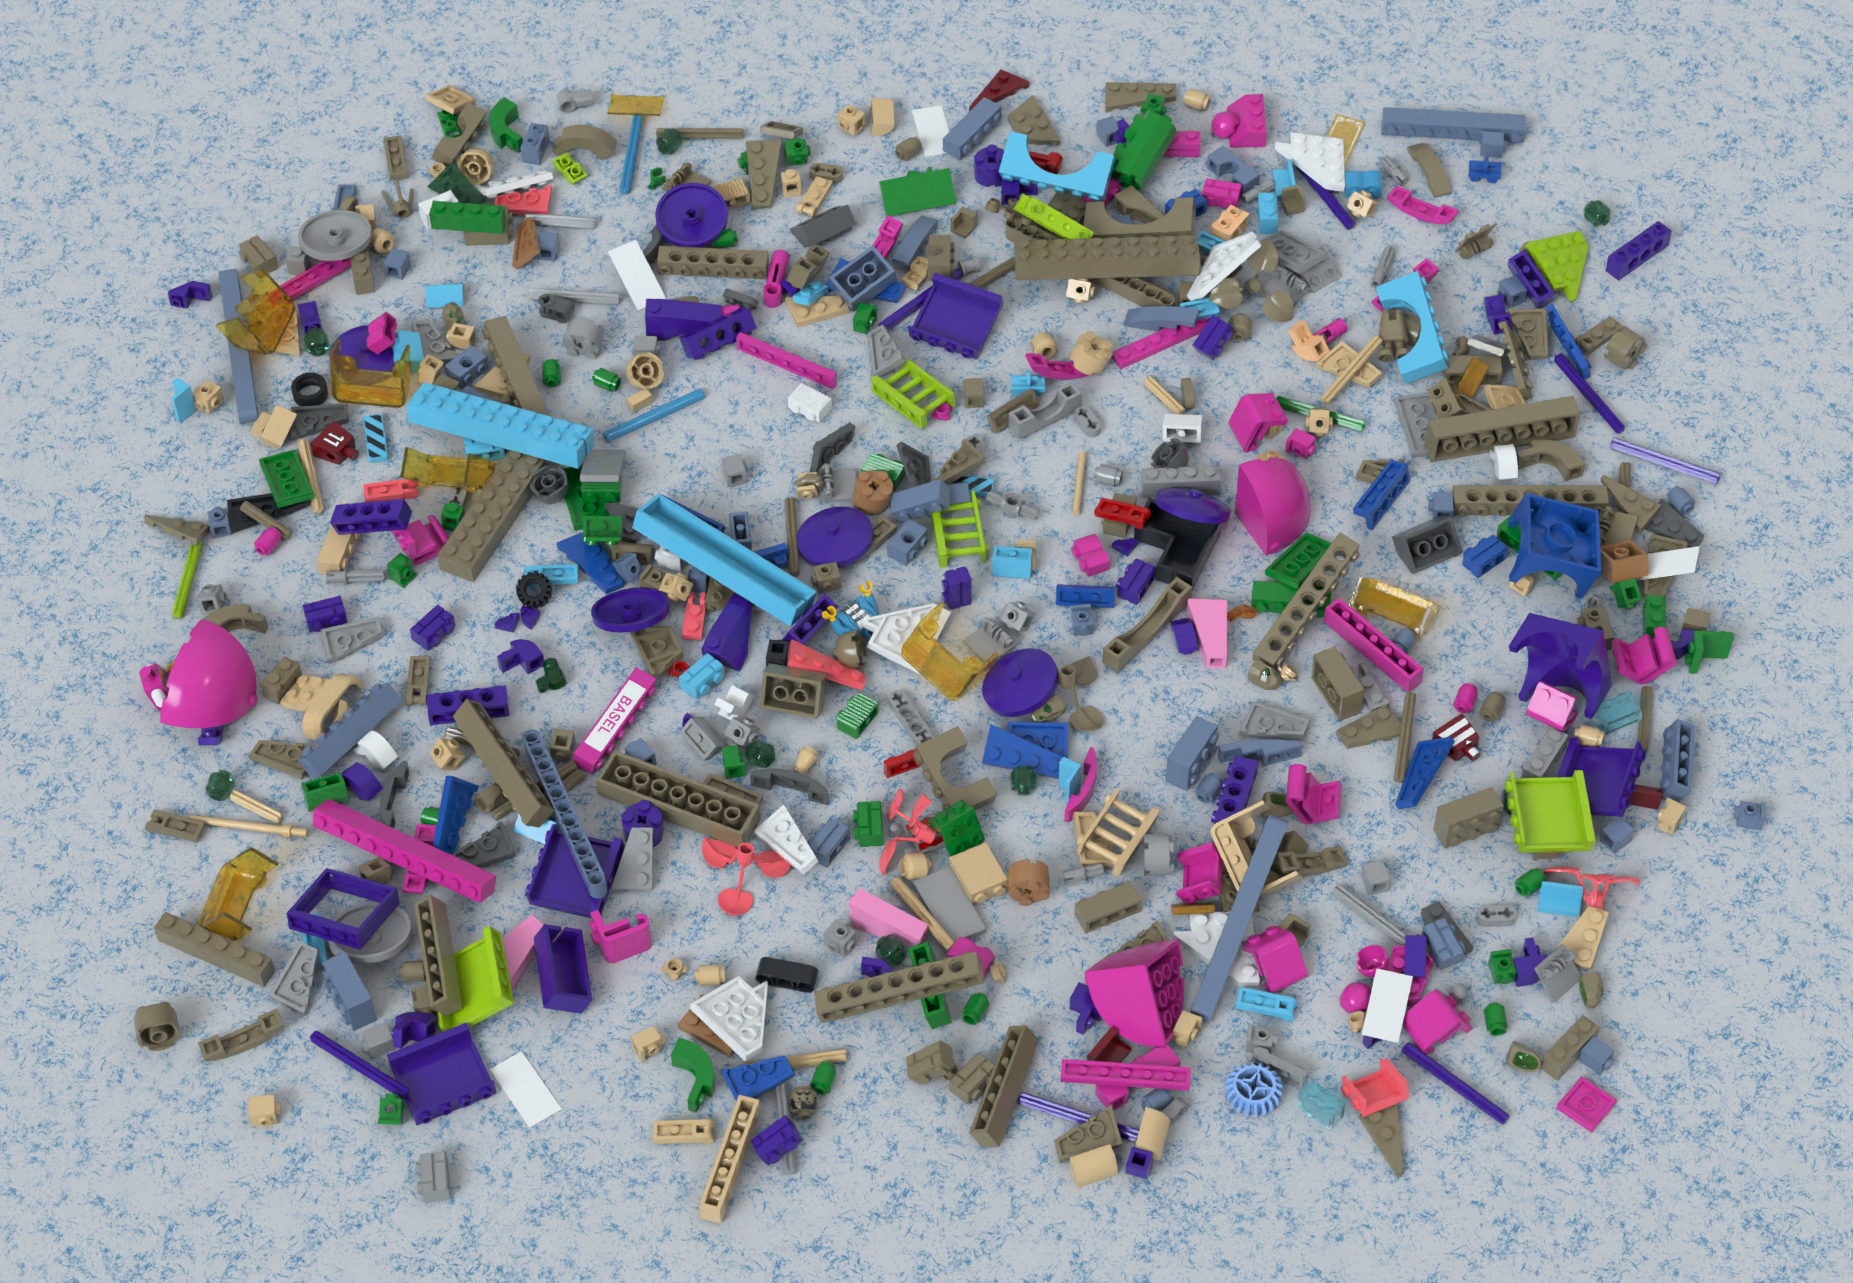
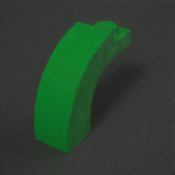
(500, 118)
(695, 1060)

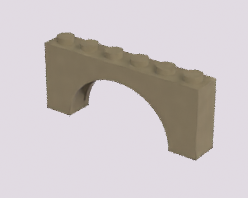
(1177, 222)

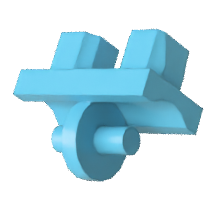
(1021, 383)

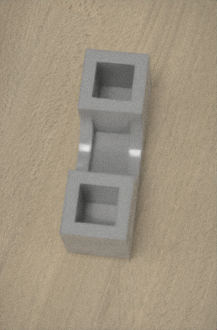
(1545, 754)

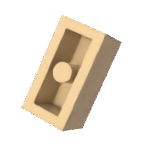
(639, 400)
(260, 424)

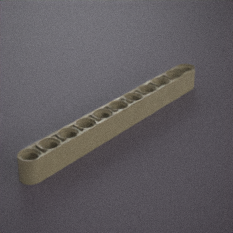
(1127, 287)

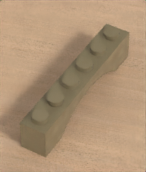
(1136, 205)
(1128, 645)

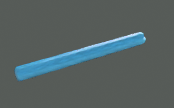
(631, 154)
(653, 415)

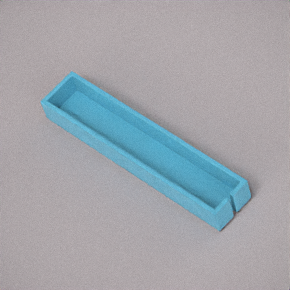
(501, 425)
(724, 559)

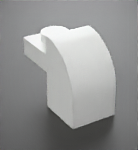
(1505, 461)
(735, 704)
(376, 750)

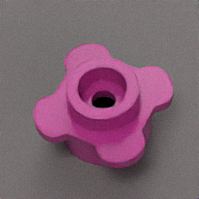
(942, 412)

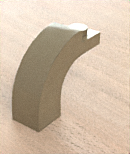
(585, 137)
(1555, 454)
(238, 617)

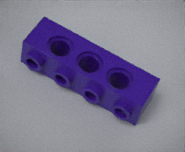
(1638, 250)
(692, 339)
(371, 517)
(444, 705)
(1242, 769)

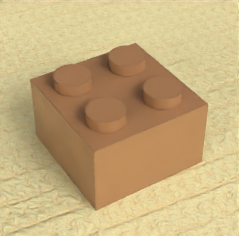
(1623, 561)

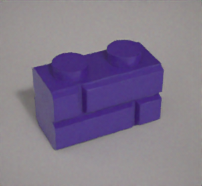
(1213, 337)
(1135, 581)
(957, 588)
(325, 614)
(433, 628)
(776, 1140)

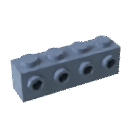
(972, 128)
(1677, 760)

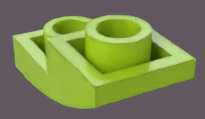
(569, 169)

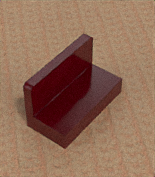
(1646, 797)
(1109, 1048)

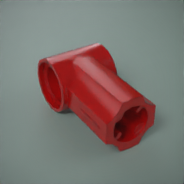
(1049, 163)

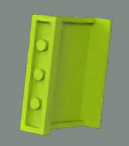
(1550, 814)
(482, 981)

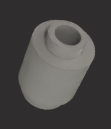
(1108, 475)

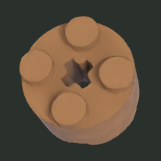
(872, 491)
(1028, 882)

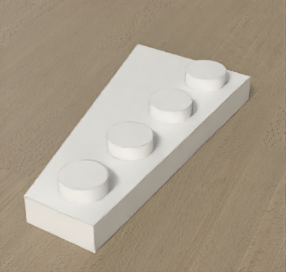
(514, 182)
(786, 839)

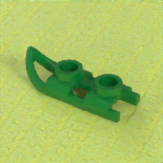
(450, 125)

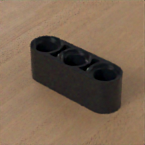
(787, 974)

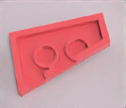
(528, 202)

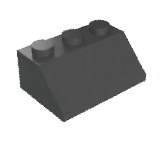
(824, 226)
(1428, 543)

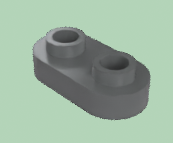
(735, 297)

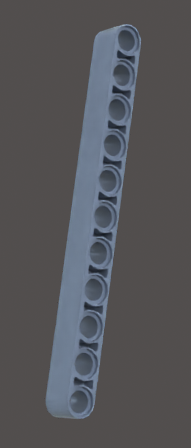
(239, 357)
(565, 814)
(1239, 918)

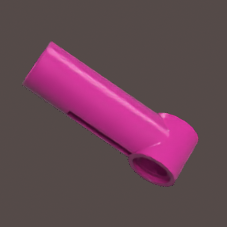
(778, 268)

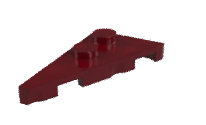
(1000, 87)

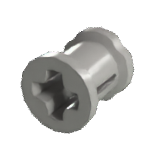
(969, 265)

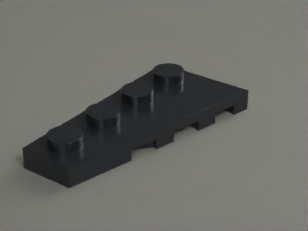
(239, 520)

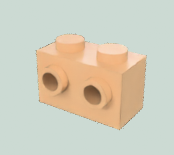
(1230, 224)

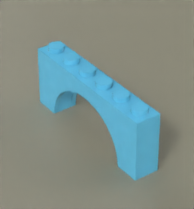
(1088, 182)
(1427, 355)

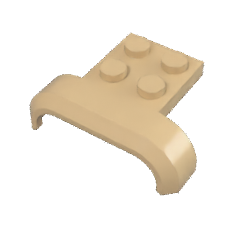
(316, 698)

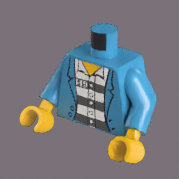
(851, 615)

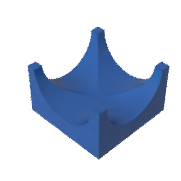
(1557, 539)

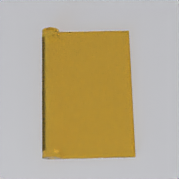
(635, 105)

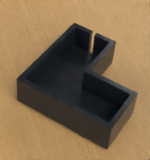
(1184, 544)

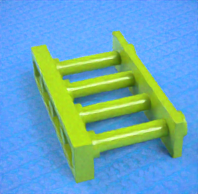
(1051, 218)
(907, 406)
(943, 538)

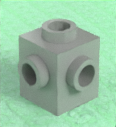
(211, 598)
(1017, 616)
(742, 731)
(840, 938)

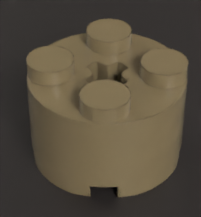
(1625, 348)
(156, 1026)

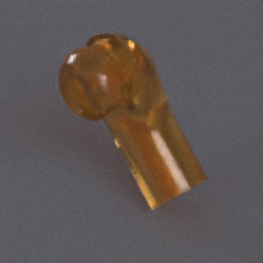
(1242, 611)

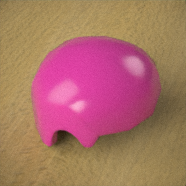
(1224, 124)
(1370, 959)
(1355, 997)

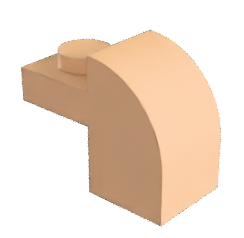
(1307, 345)

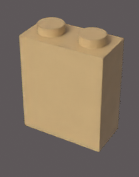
(979, 873)

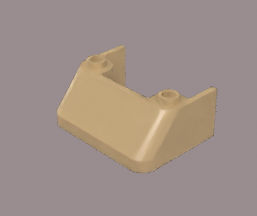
(1230, 841)

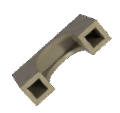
(933, 753)

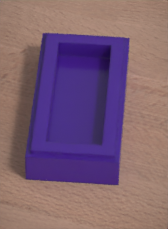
(1415, 956)

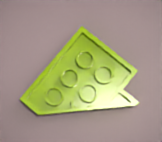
(1561, 261)

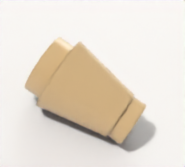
(805, 760)

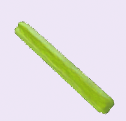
(186, 580)

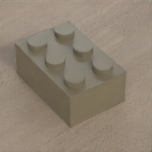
(1337, 683)
(793, 690)
(1468, 817)

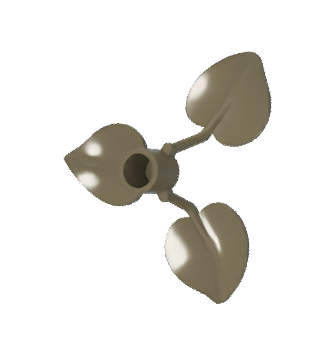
(1228, 294)
(1082, 673)

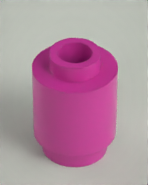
(267, 541)
(1465, 698)

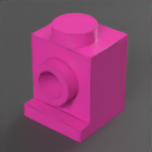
(1301, 443)

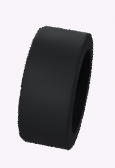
(308, 379)

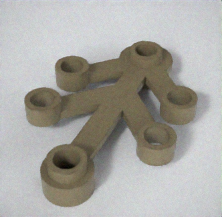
(993, 205)

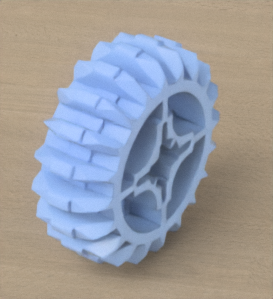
(1265, 1095)

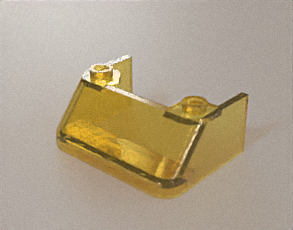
(267, 336)
(369, 386)
(446, 471)
(1394, 604)
(938, 664)
(233, 892)

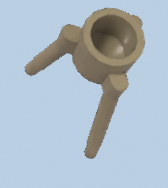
(402, 208)

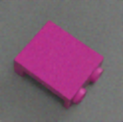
(1201, 873)

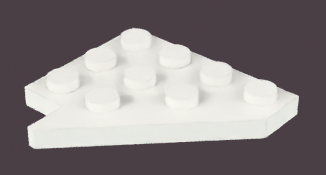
(1317, 157)
(1221, 262)
(895, 627)
(1203, 939)
(735, 1015)

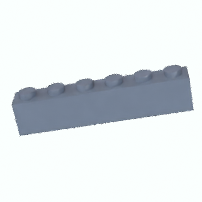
(349, 730)

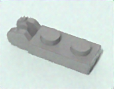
(1373, 695)
(1286, 1071)

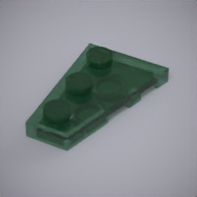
(454, 180)

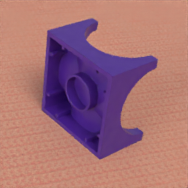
(1564, 656)

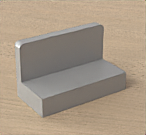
(702, 737)

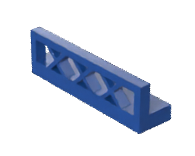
(1382, 492)

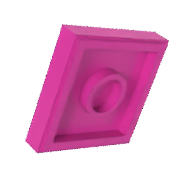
(1586, 1104)

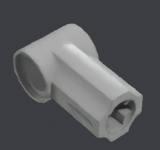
(569, 100)

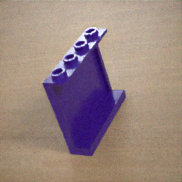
(956, 317)
(1607, 774)
(558, 882)
(441, 1074)

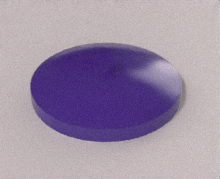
(691, 215)
(355, 345)
(1192, 505)
(835, 536)
(630, 610)
(1020, 682)

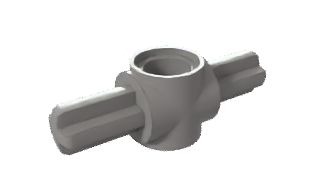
(1012, 505)

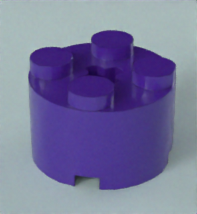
(987, 166)
(643, 816)

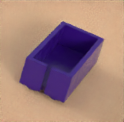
(562, 969)

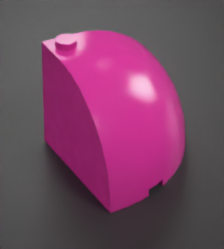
(1272, 502)
(209, 680)
(1140, 991)

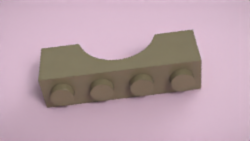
(469, 121)

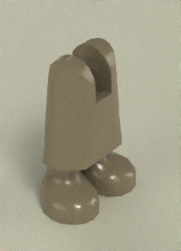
(1390, 332)

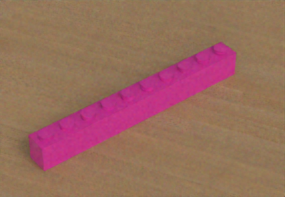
(404, 850)

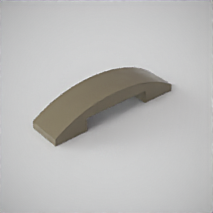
(1431, 168)
(1312, 863)
(243, 1039)

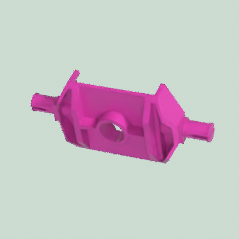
(1396, 965)

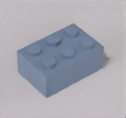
(863, 278)
(1192, 753)
(348, 991)

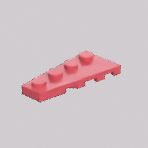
(809, 659)

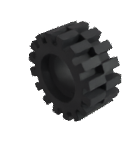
(531, 578)

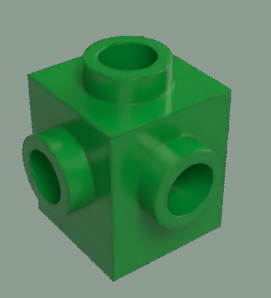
(1155, 103)
(796, 151)

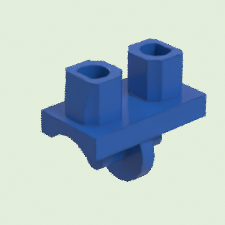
(1484, 169)

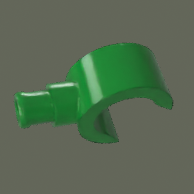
(656, 180)

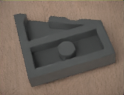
(628, 515)

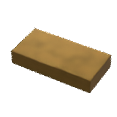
(1472, 377)
(1192, 908)

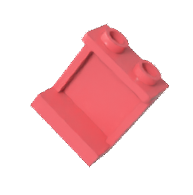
(1376, 1090)

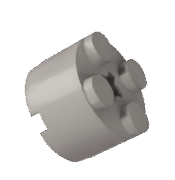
(583, 337)
(1157, 854)

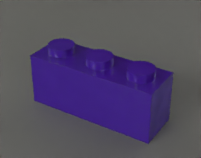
(1537, 287)
(811, 621)

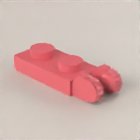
(390, 490)
(694, 618)

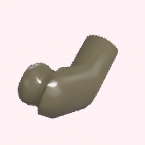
(814, 479)

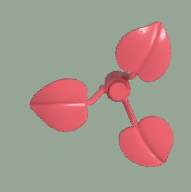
(921, 831)
(720, 853)
(1594, 897)

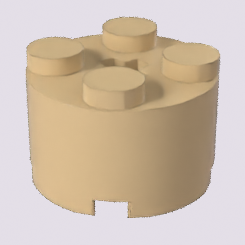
(1091, 353)

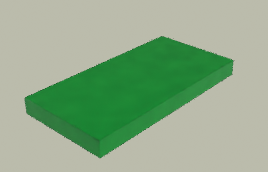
(917, 192)
(286, 478)
(574, 502)
(1298, 560)

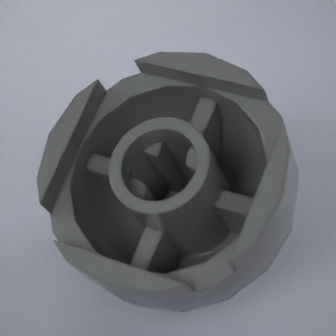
(1170, 455)
(550, 484)

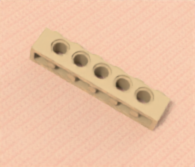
(729, 1159)

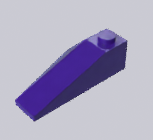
(674, 317)
(730, 634)

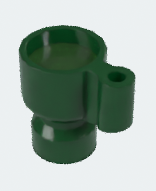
(553, 677)

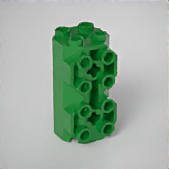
(1145, 145)

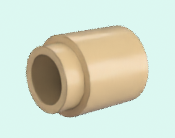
(1196, 99)
(1589, 735)
(710, 975)

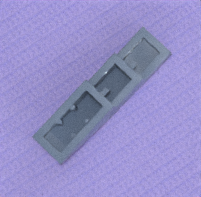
(914, 240)
(1161, 316)
(1265, 750)

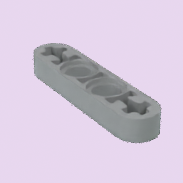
(909, 722)

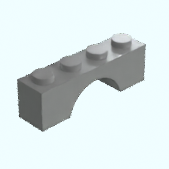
(1062, 403)
(1199, 478)

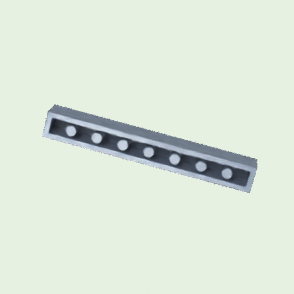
(1451, 124)

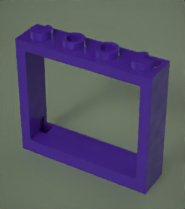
(334, 931)

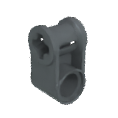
(557, 309)

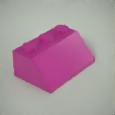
(1252, 123)

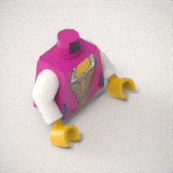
(154, 682)

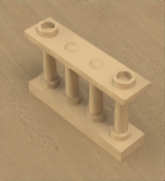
(1128, 847)

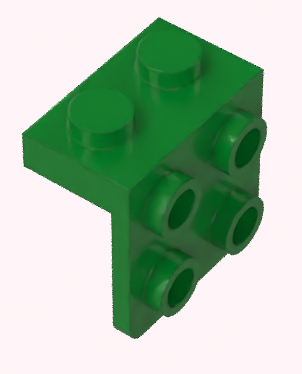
(602, 529)
(1707, 645)
(958, 827)

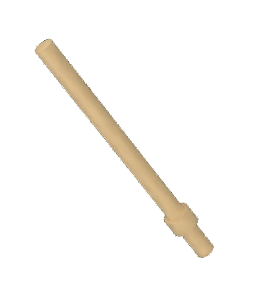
(285, 830)

